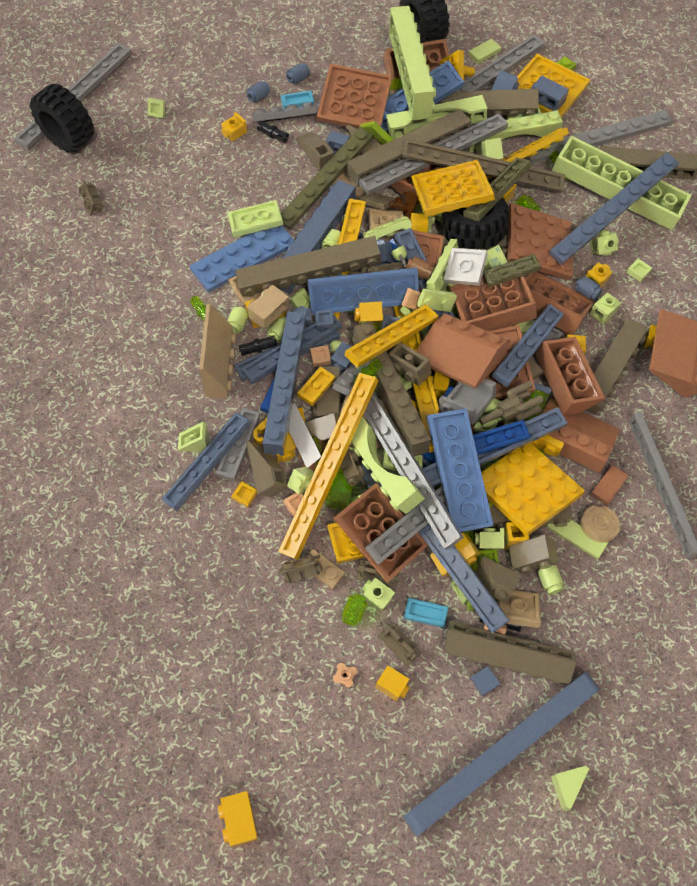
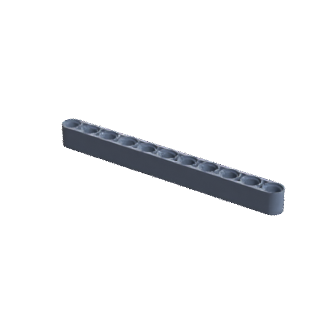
(500, 754)

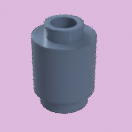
(297, 73)
(258, 91)
(588, 288)

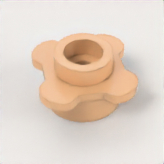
(339, 678)

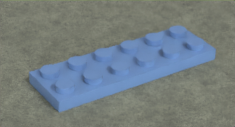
(445, 80)
(245, 252)
(347, 291)
(459, 470)

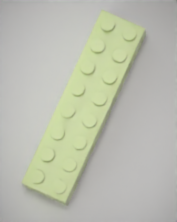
(411, 63)
(610, 175)

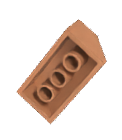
(569, 375)

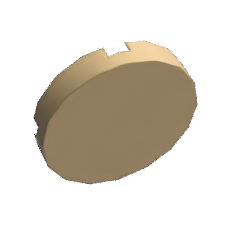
(600, 523)

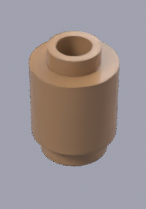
(423, 267)

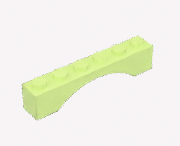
(401, 122)
(536, 124)
(399, 488)

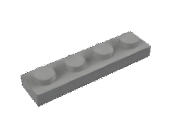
(232, 461)

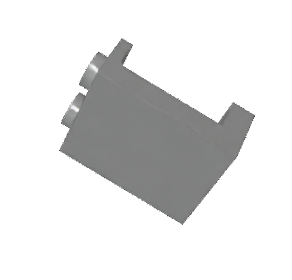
(468, 397)

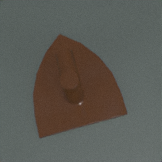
(405, 203)

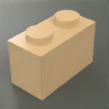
(268, 306)

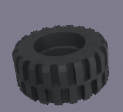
(430, 17)
(62, 117)
(477, 234)

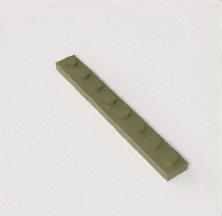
(325, 178)

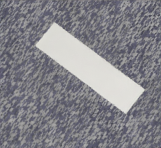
(302, 438)

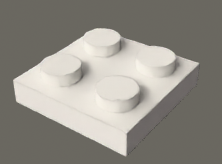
(465, 266)

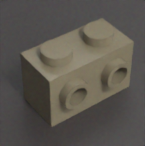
(410, 364)

